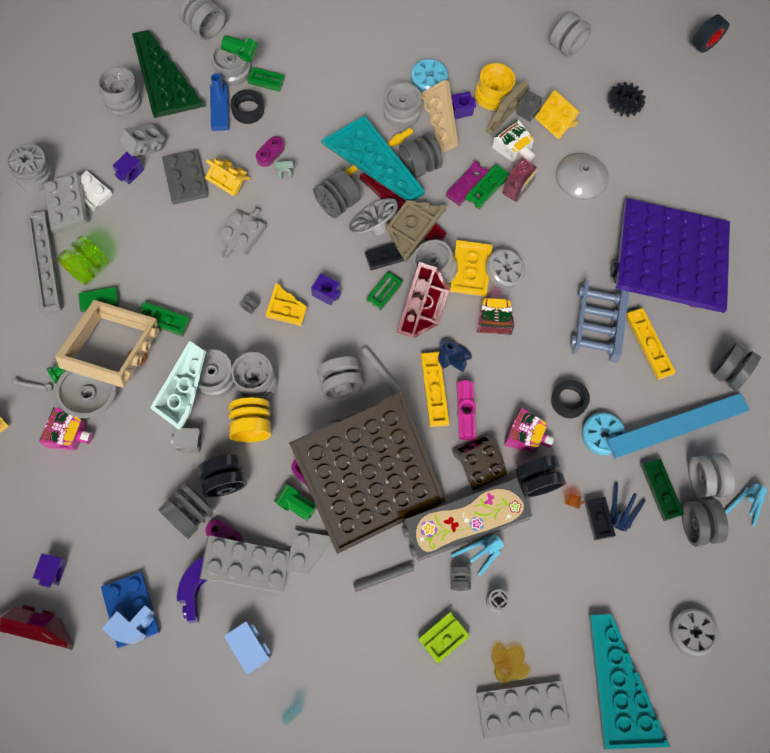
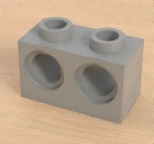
(142, 139)

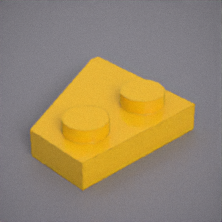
(285, 307)

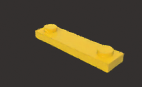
(650, 344)
(434, 390)

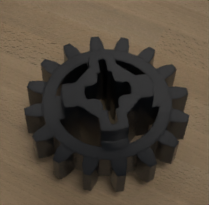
(626, 99)

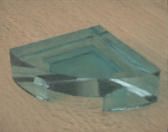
(291, 715)

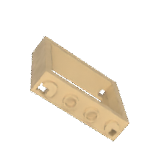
(85, 327)

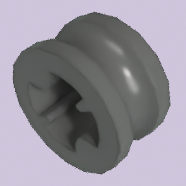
(248, 304)

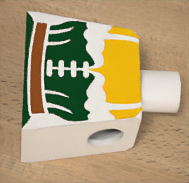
(514, 142)

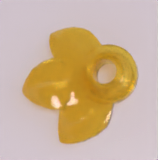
(512, 661)

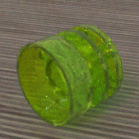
(86, 257)

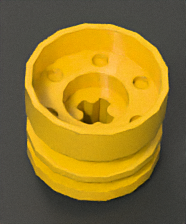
(493, 84)
(249, 420)

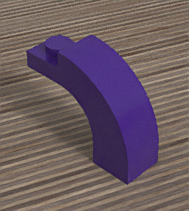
(188, 591)

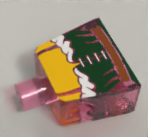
(523, 175)
(496, 315)

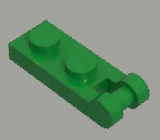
(487, 186)
(166, 319)

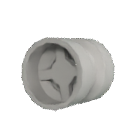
(496, 604)

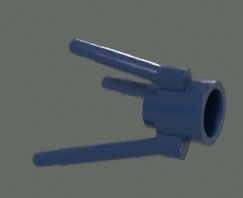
(622, 520)

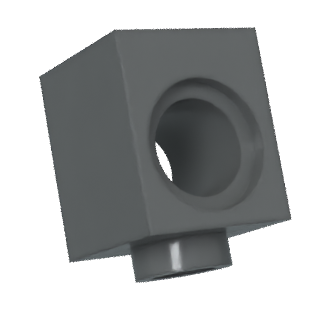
(529, 106)

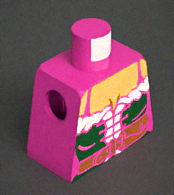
(64, 431)
(528, 433)

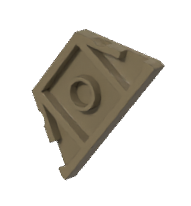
(508, 106)
(412, 225)

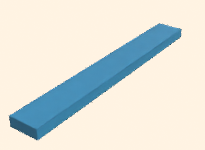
(677, 426)

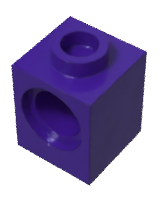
(463, 105)
(127, 168)
(324, 282)
(49, 570)

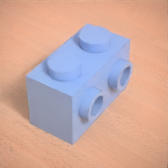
(247, 647)

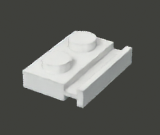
(93, 191)

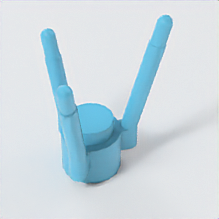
(756, 496)
(490, 545)

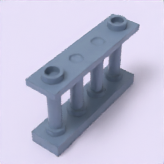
(618, 316)

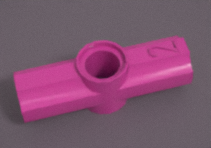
(466, 421)

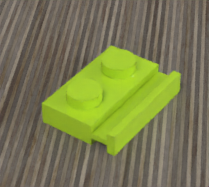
(443, 638)

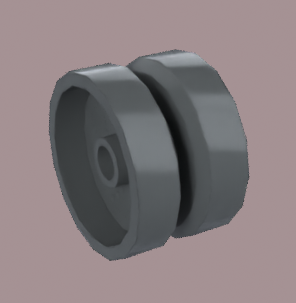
(736, 366)
(705, 522)

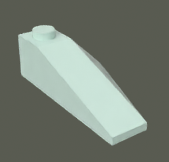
(179, 390)

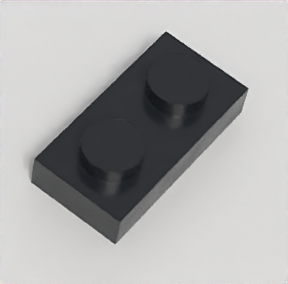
(383, 257)
(600, 518)

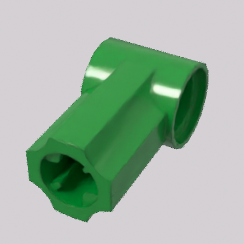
(243, 48)
(291, 500)

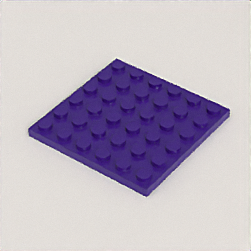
(674, 255)

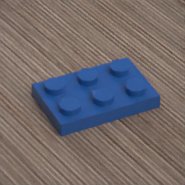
(128, 598)

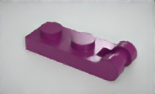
(466, 183)

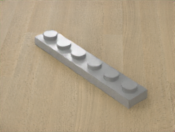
(43, 262)

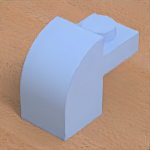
(129, 631)

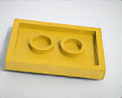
(471, 272)

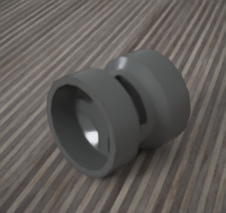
(460, 578)

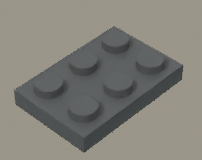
(184, 177)

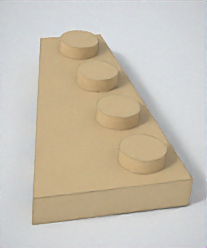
(440, 109)

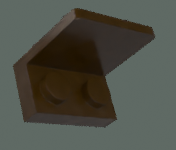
(480, 461)

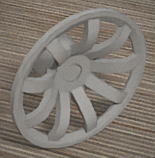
(378, 222)

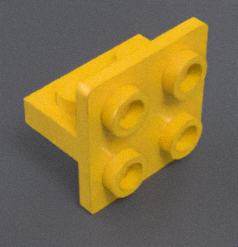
(558, 114)
(226, 176)

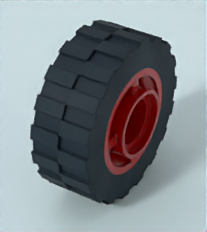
(710, 33)

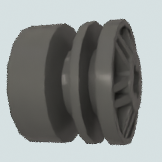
(421, 155)
(336, 193)
(186, 511)

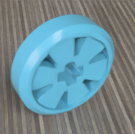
(426, 68)
(592, 430)

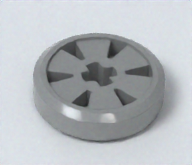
(497, 272)
(685, 641)

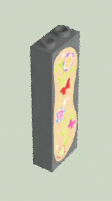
(466, 520)

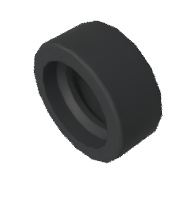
(247, 117)
(577, 387)

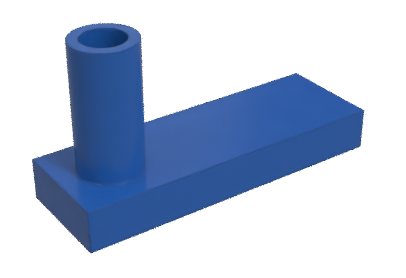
(219, 104)

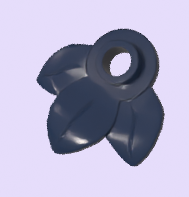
(453, 354)

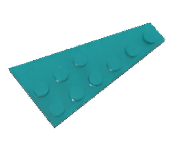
(368, 151)
(622, 699)

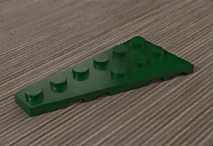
(163, 81)

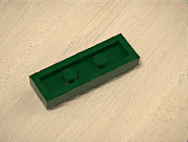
(662, 490)

